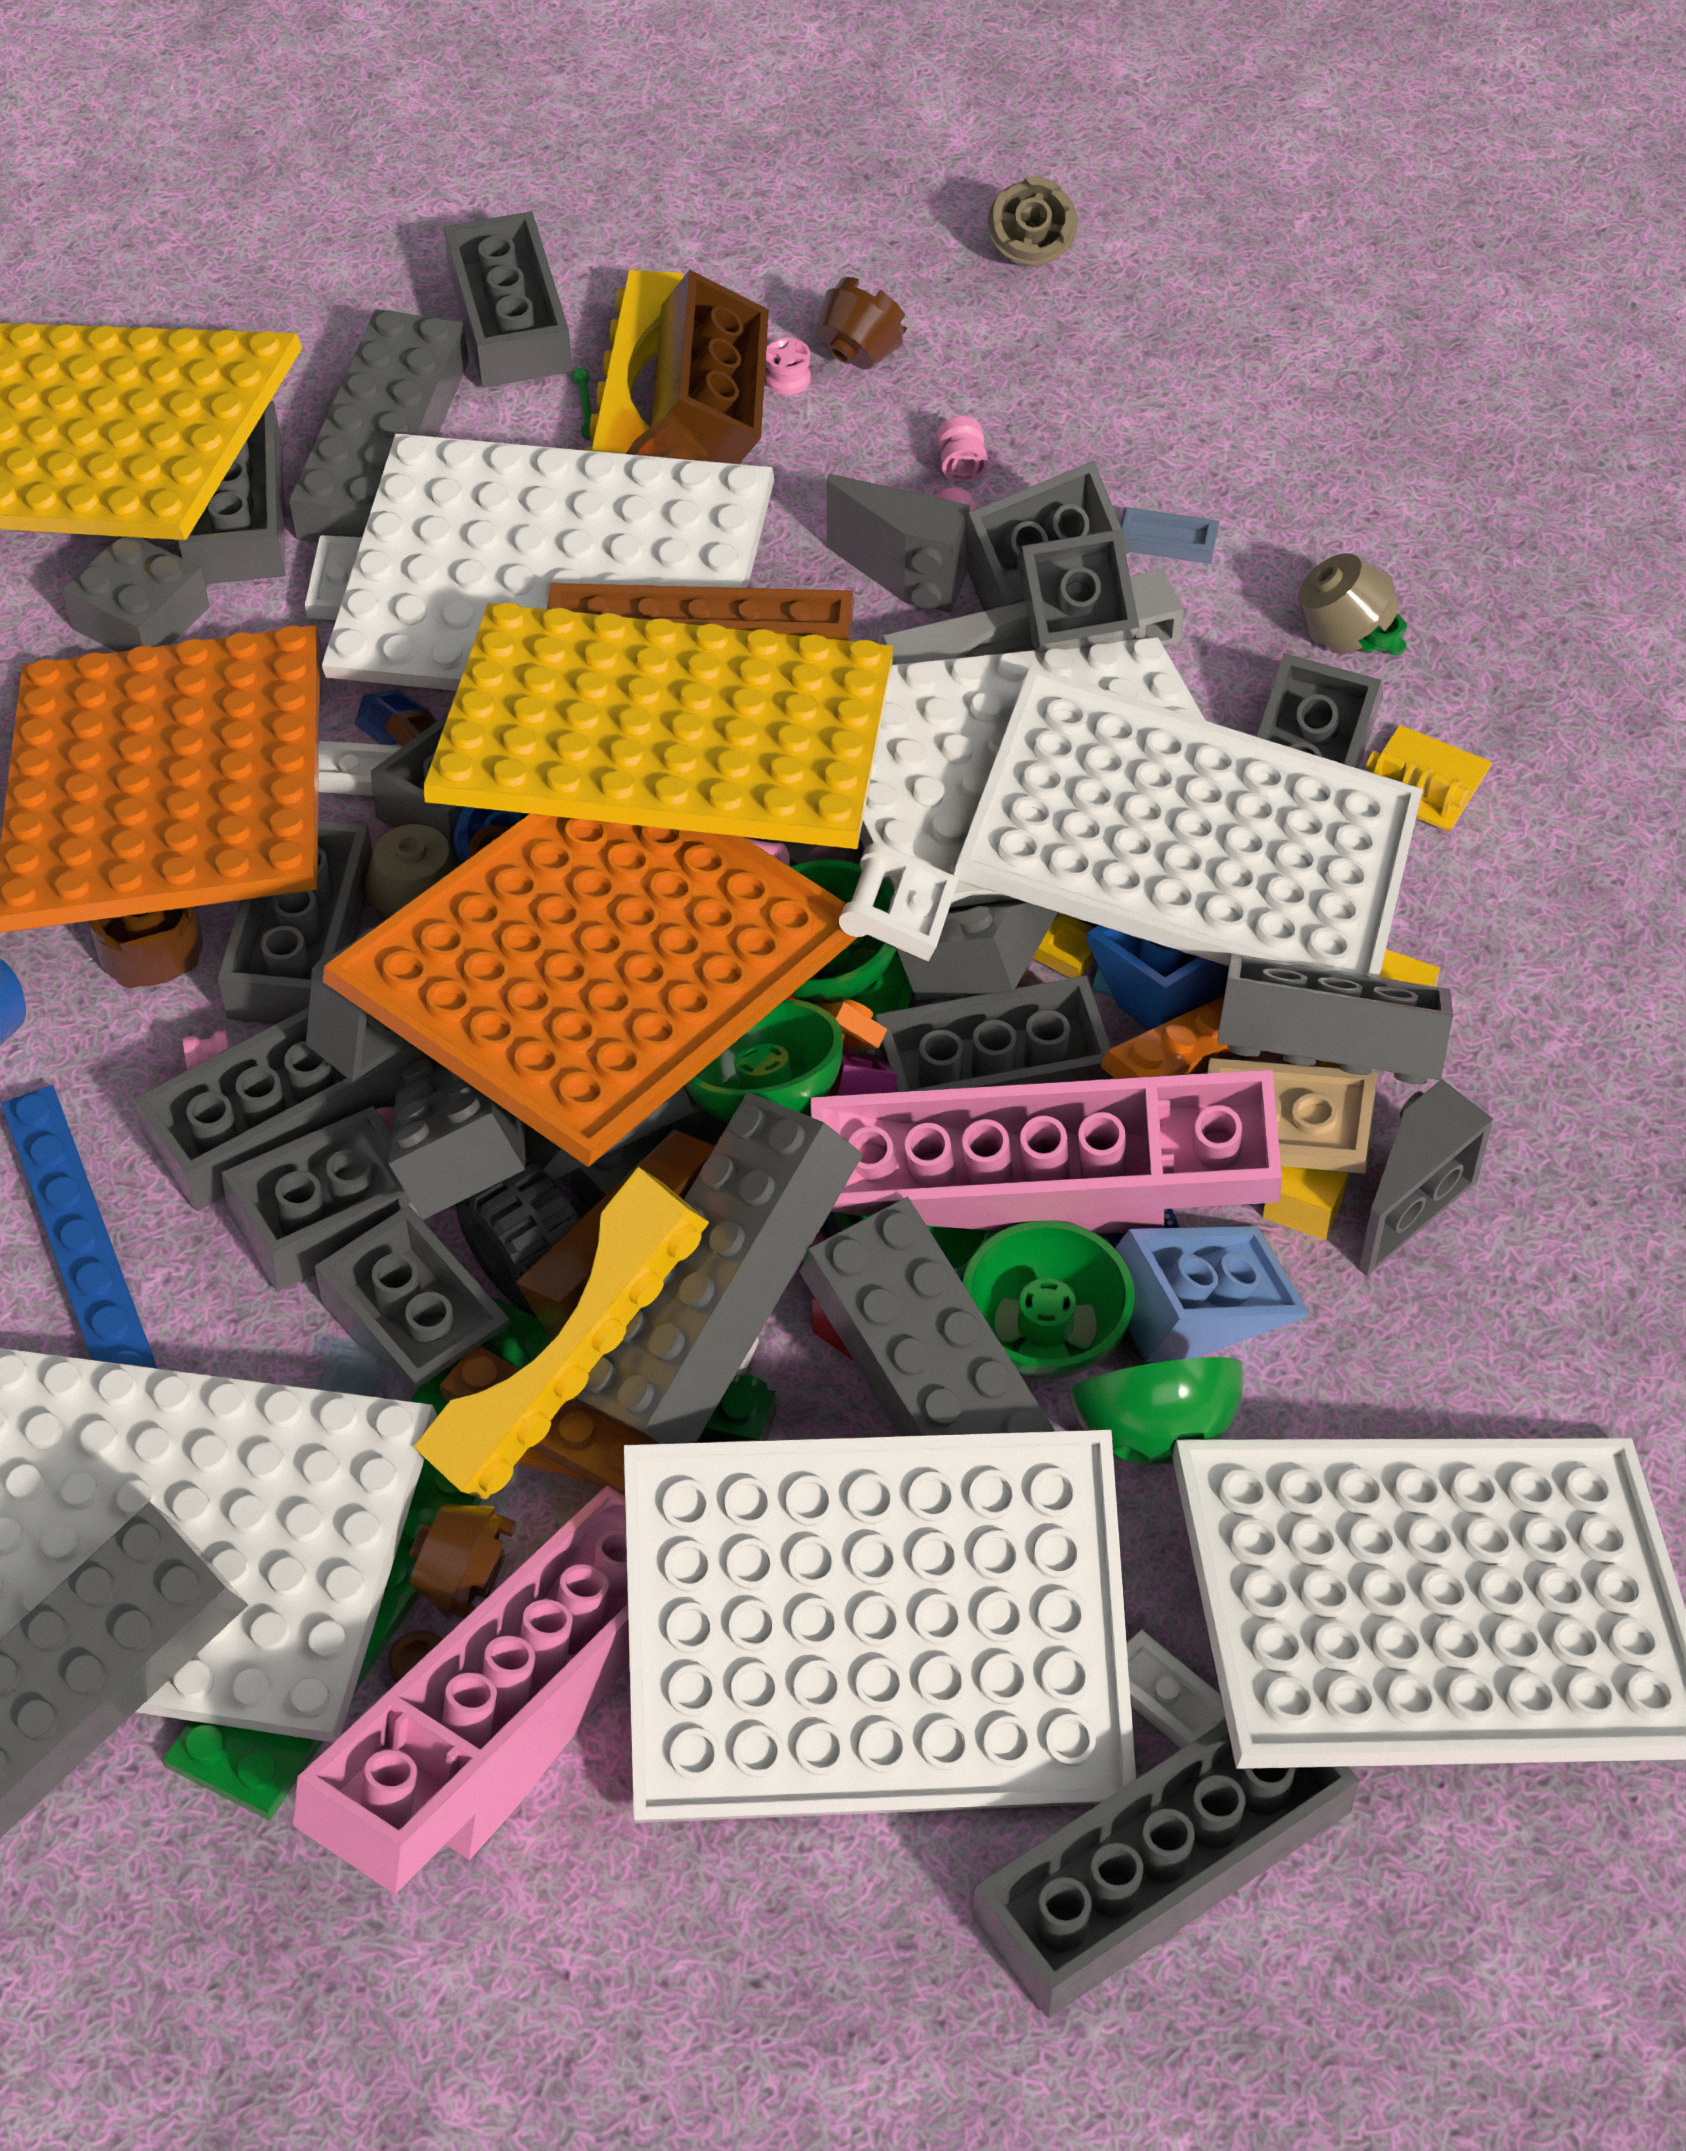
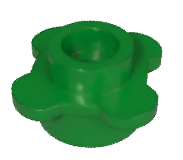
(1387, 640)

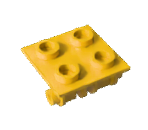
(1442, 771)

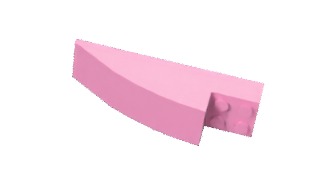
(1062, 1150)
(480, 1711)

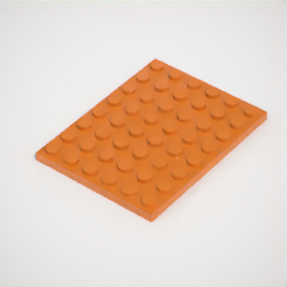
(162, 779)
(592, 967)

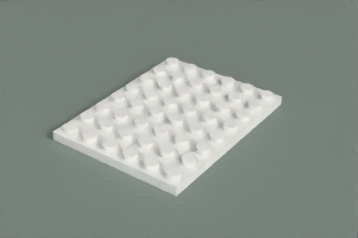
(507, 520)
(947, 727)
(1189, 831)
(271, 1482)
(1436, 1600)
(875, 1625)

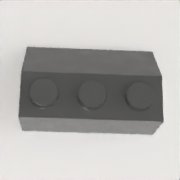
(1049, 511)

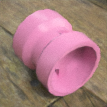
(962, 449)

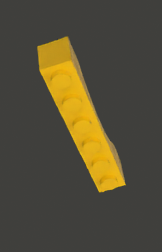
(634, 344)
(1314, 1196)
(639, 1244)

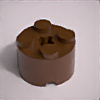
(148, 946)

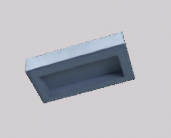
(1170, 535)

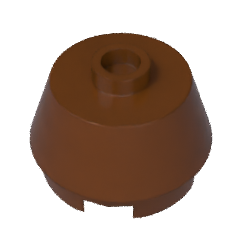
(858, 325)
(459, 1556)

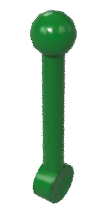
(581, 377)

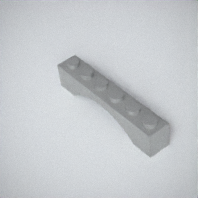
(1008, 628)

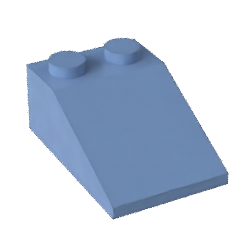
(1204, 1289)

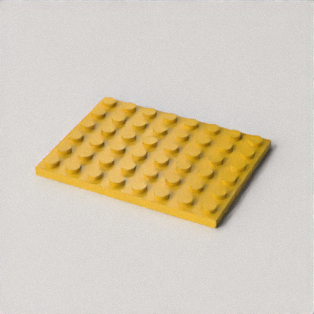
(127, 423)
(664, 725)

